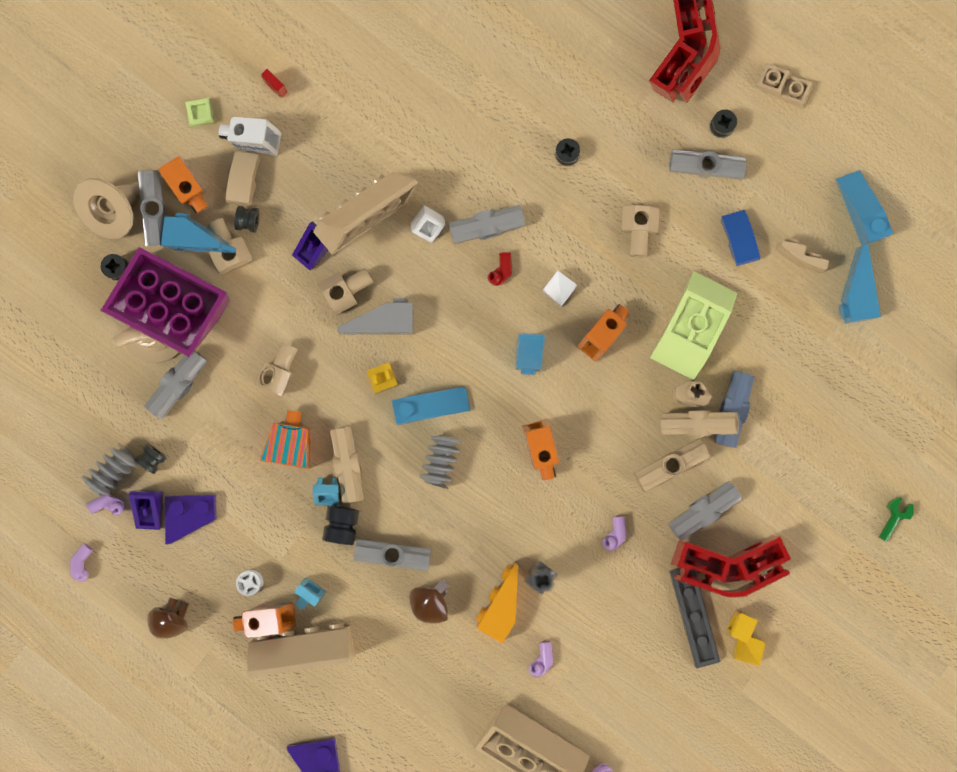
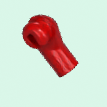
(503, 272)

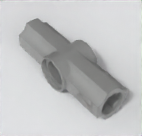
(723, 165)
(151, 190)
(487, 224)
(175, 384)
(705, 511)
(375, 552)

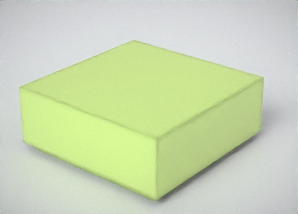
(200, 112)

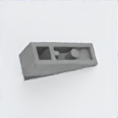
(387, 319)

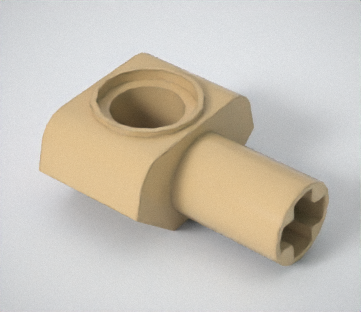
(638, 232)
(242, 253)
(350, 286)
(276, 376)
(691, 394)

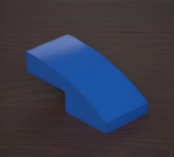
(740, 237)

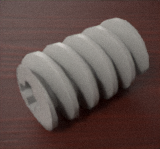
(440, 460)
(110, 471)

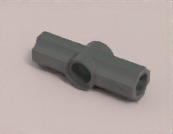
(541, 578)

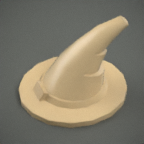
(106, 207)
(143, 346)

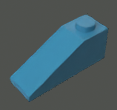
(864, 208)
(189, 235)
(859, 296)
(529, 353)
(430, 405)

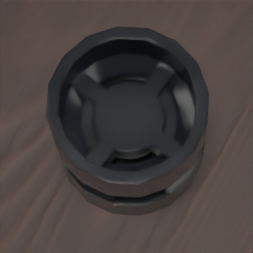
(340, 525)

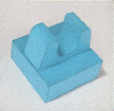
(326, 494)
(309, 593)

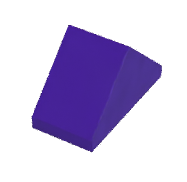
(310, 248)
(147, 509)

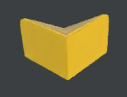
(741, 626)
(749, 652)

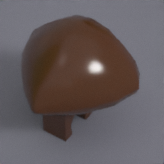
(429, 603)
(168, 622)

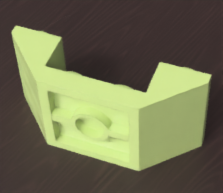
(694, 326)

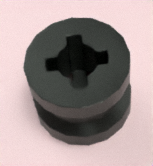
(721, 128)
(568, 157)
(246, 219)
(119, 266)
(150, 458)

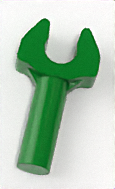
(895, 517)

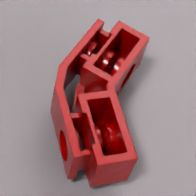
(691, 56)
(737, 567)

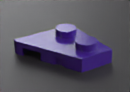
(187, 515)
(316, 755)

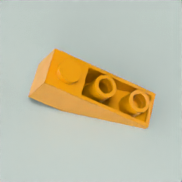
(501, 612)

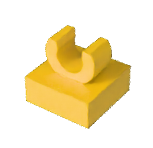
(382, 378)

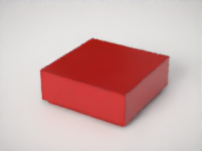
(275, 84)

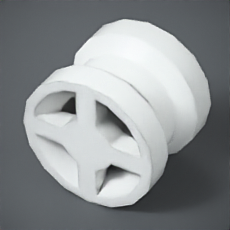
(246, 585)

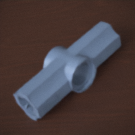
(736, 401)

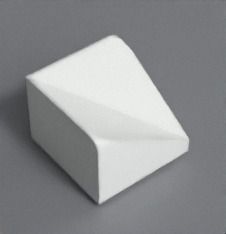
(427, 224)
(559, 288)

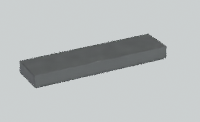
(695, 621)

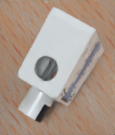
(252, 135)

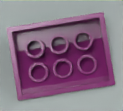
(165, 302)

